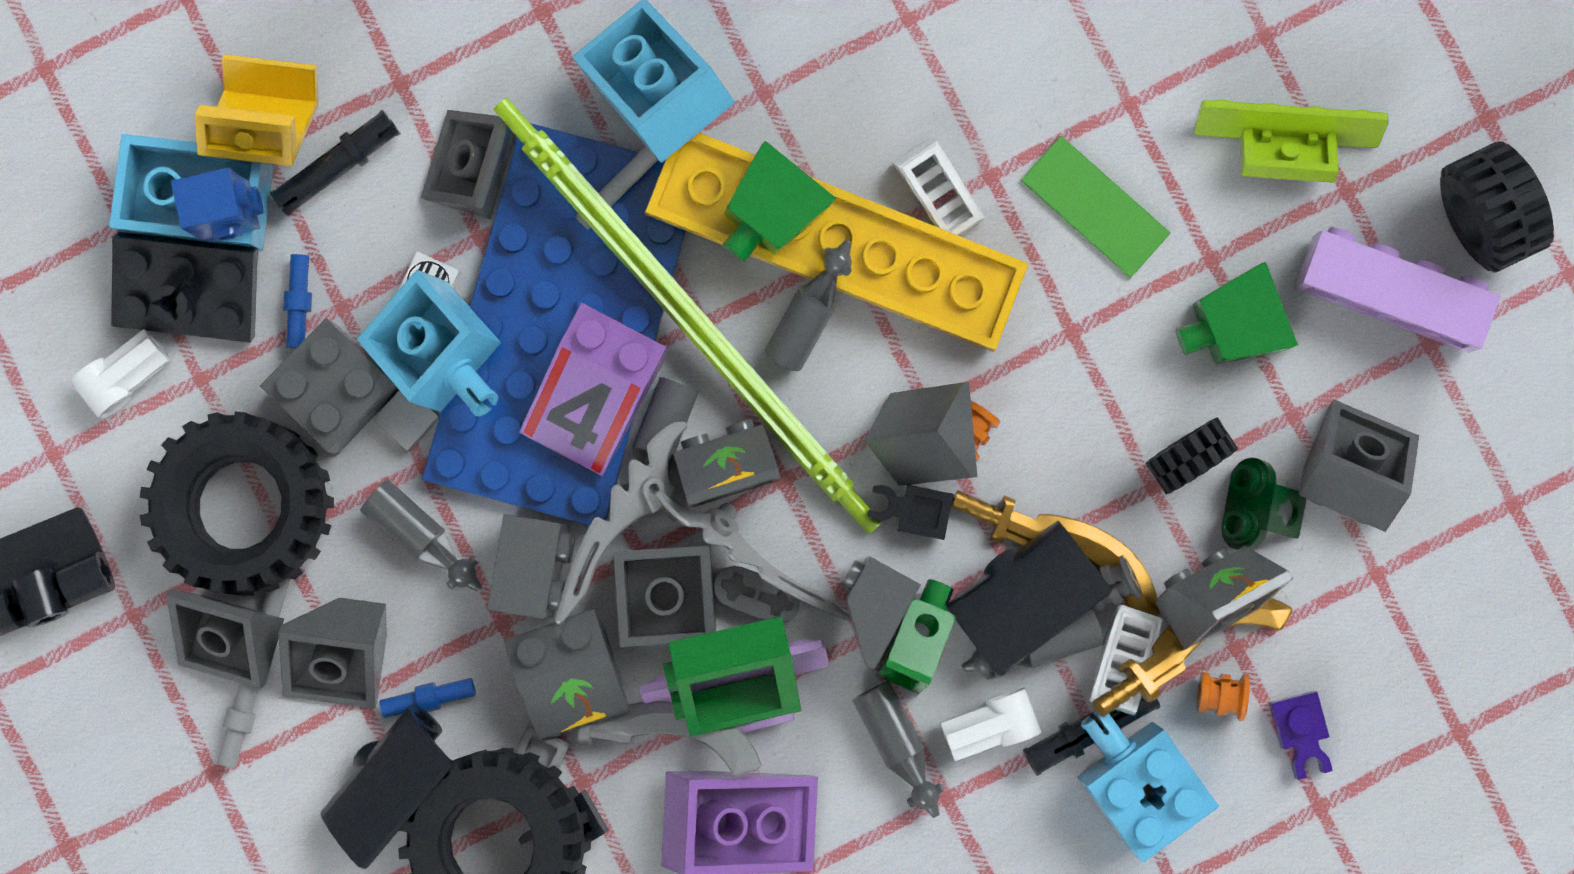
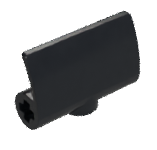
(50, 570)
(1028, 597)
(386, 786)

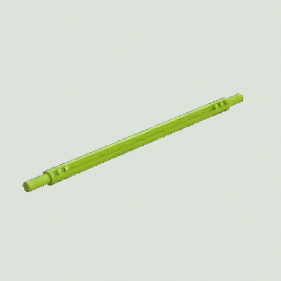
(686, 314)

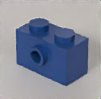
(217, 205)

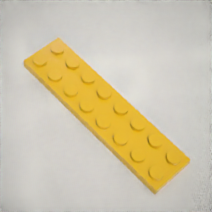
(894, 257)

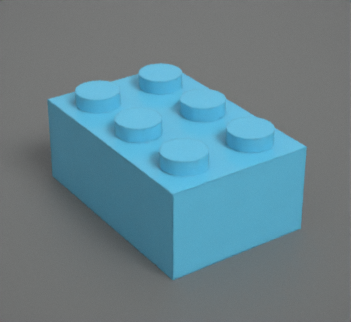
(653, 79)
(144, 192)

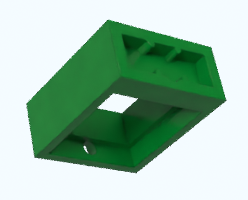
(727, 654)

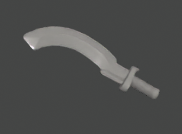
(659, 718)

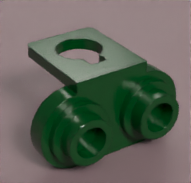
(1254, 506)

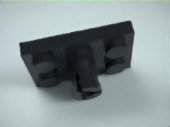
(184, 287)

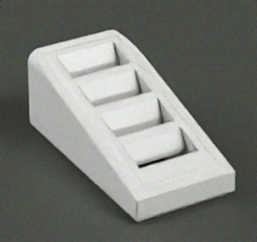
(918, 155)
(1133, 630)

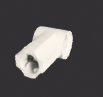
(109, 382)
(1001, 721)

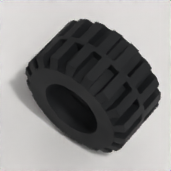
(1496, 206)

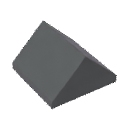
(469, 162)
(926, 435)
(223, 637)

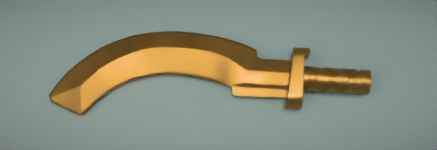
(1095, 543)
(1169, 660)

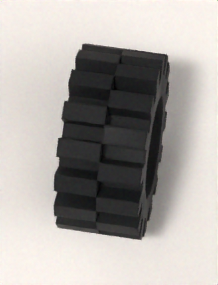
(1191, 456)

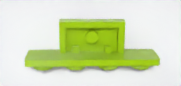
(1290, 139)

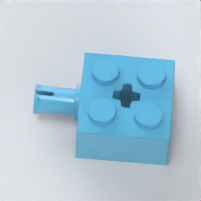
(432, 345)
(1128, 766)

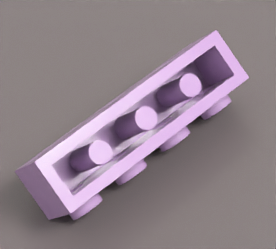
(1396, 290)

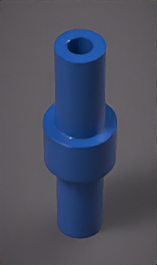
(297, 300)
(428, 697)

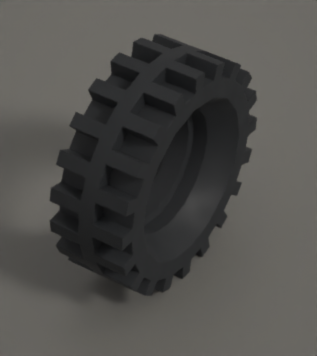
(182, 479)
(507, 778)

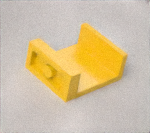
(260, 111)

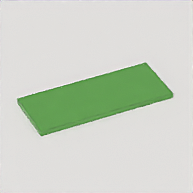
(1095, 206)

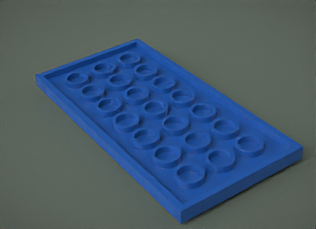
(527, 294)

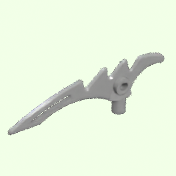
(625, 509)
(722, 530)

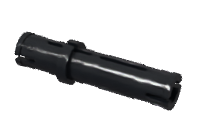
(334, 163)
(1072, 738)

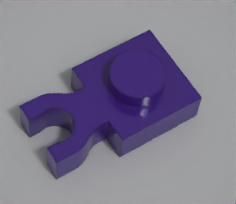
(1300, 725)

